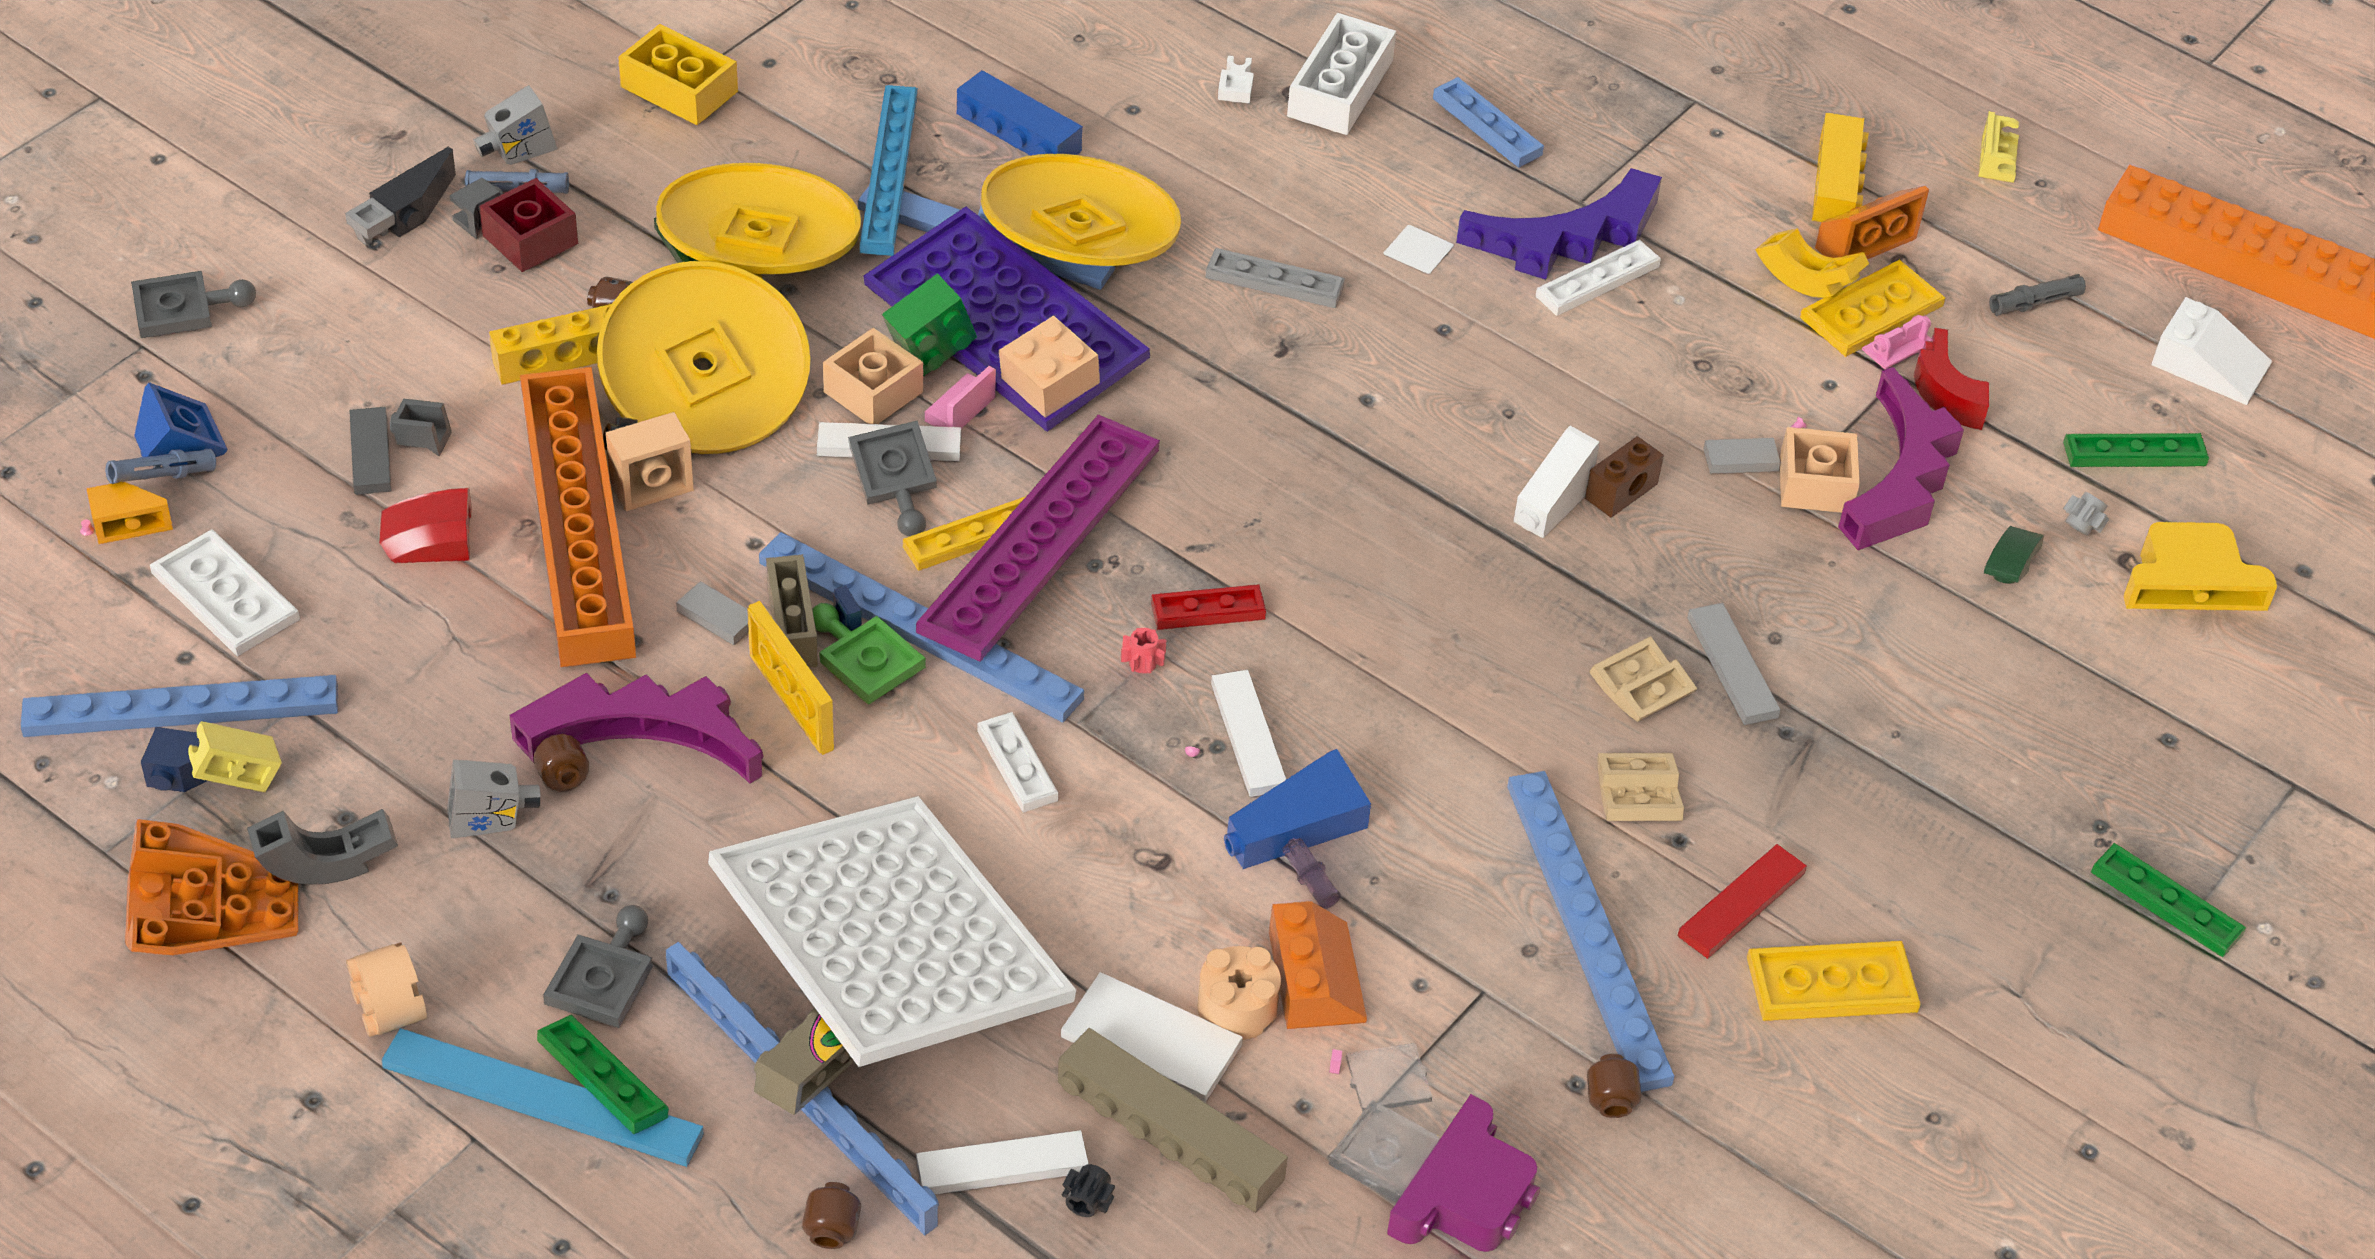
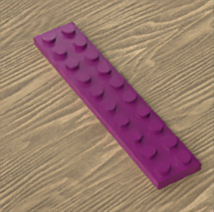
(1037, 538)

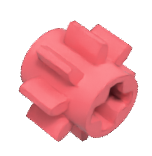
(1143, 650)

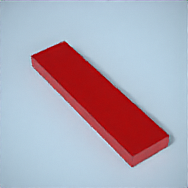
(1742, 901)

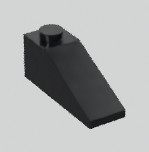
(416, 191)

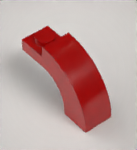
(1946, 387)

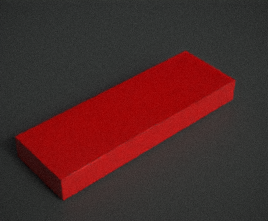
(1208, 607)

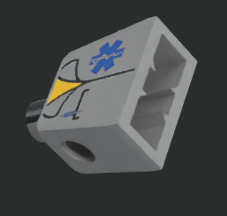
(517, 129)
(486, 798)

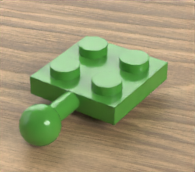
(868, 658)

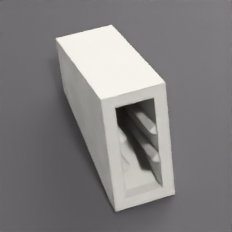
(1557, 483)

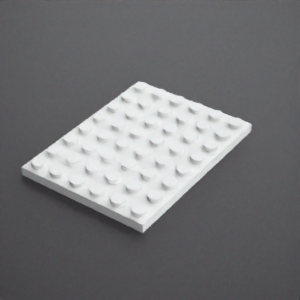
(890, 930)

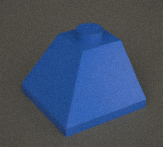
(175, 422)

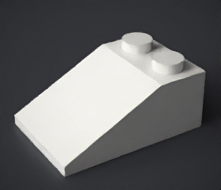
(2211, 352)

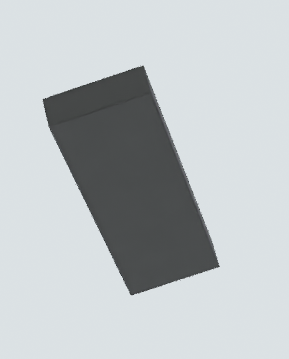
(370, 450)

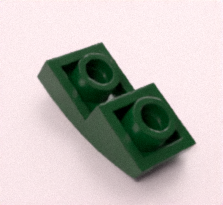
(2013, 555)

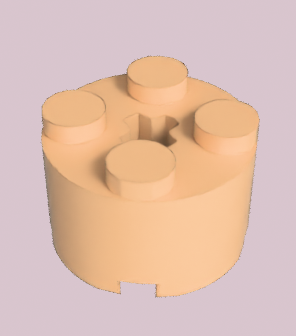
(386, 989)
(1239, 990)

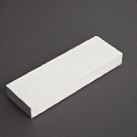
(1017, 762)

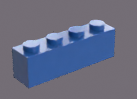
(1017, 117)

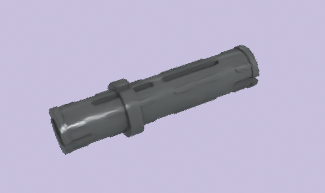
(2025, 297)

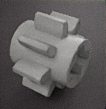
(2086, 513)

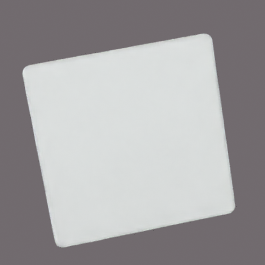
(1418, 249)

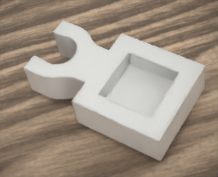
(1236, 81)

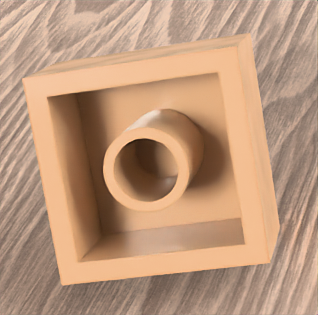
(1049, 366)
(873, 377)
(649, 461)
(1818, 469)

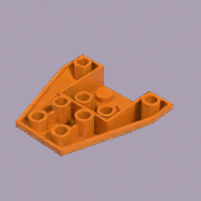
(201, 893)

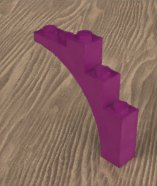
(1904, 496)
(640, 710)

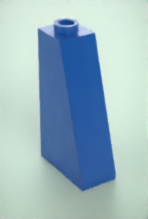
(1310, 805)

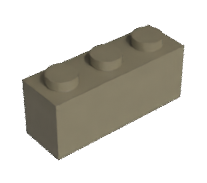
(792, 604)

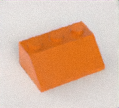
(1874, 226)
(1315, 966)

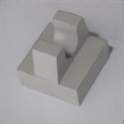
(370, 220)

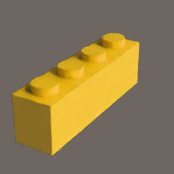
(1839, 166)

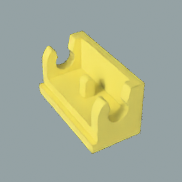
(1998, 149)
(234, 757)

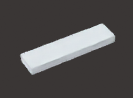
(1598, 277)
(940, 442)
(1248, 732)
(1001, 1162)

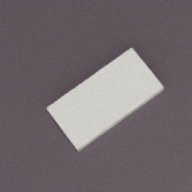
(225, 592)
(1157, 1033)

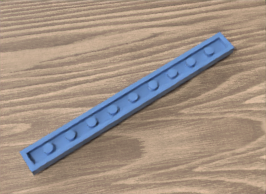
(998, 668)
(1589, 929)
(835, 1121)

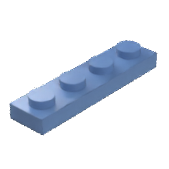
(1488, 122)

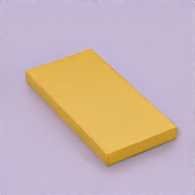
(1872, 307)
(790, 678)
(1833, 980)

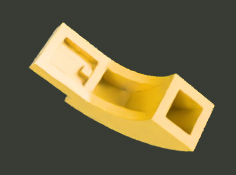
(1805, 269)

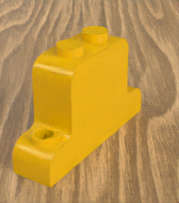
(2196, 570)

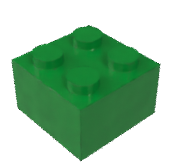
(930, 323)

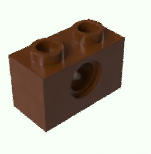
(1624, 476)

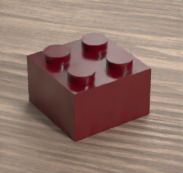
(529, 224)

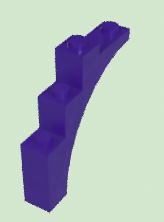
(1574, 234)

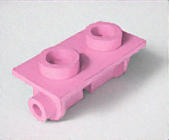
(1899, 343)

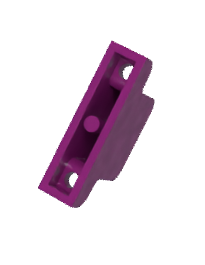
(1467, 1185)

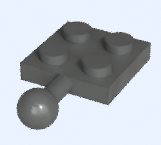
(181, 302)
(892, 466)
(601, 977)

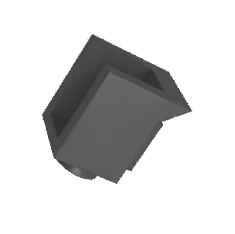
(469, 200)
(421, 425)

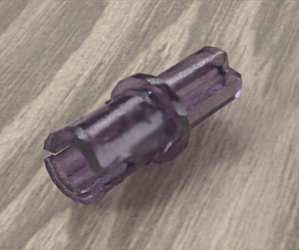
(1311, 873)

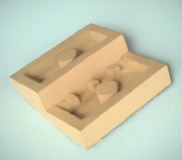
(1642, 679)
(1640, 787)

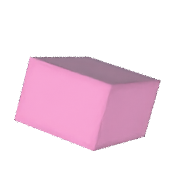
(1335, 1061)

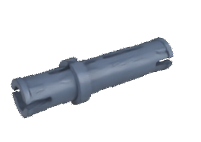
(555, 181)
(197, 462)

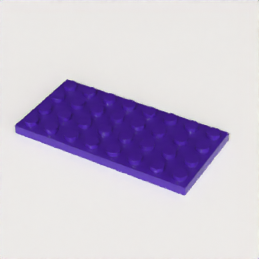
(1005, 299)

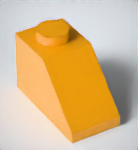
(127, 512)

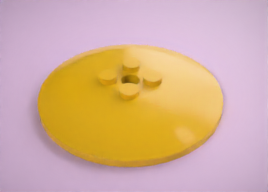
(1080, 209)
(758, 217)
(715, 315)

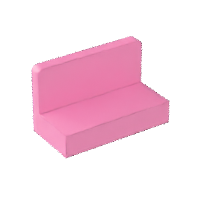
(963, 400)

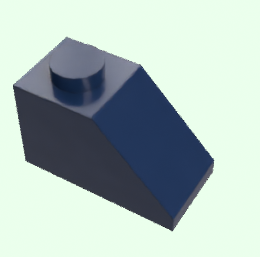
(167, 760)

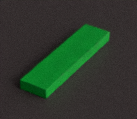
(2136, 450)
(2168, 900)
(602, 1074)

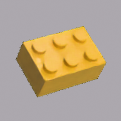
(678, 74)

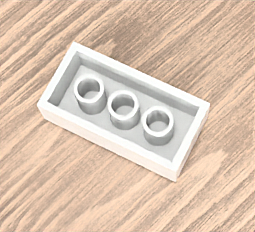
(1341, 73)

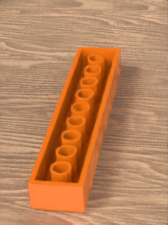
(2243, 248)
(577, 518)

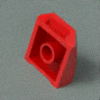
(428, 527)

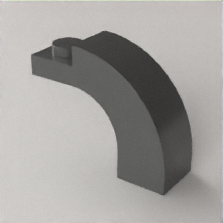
(320, 856)

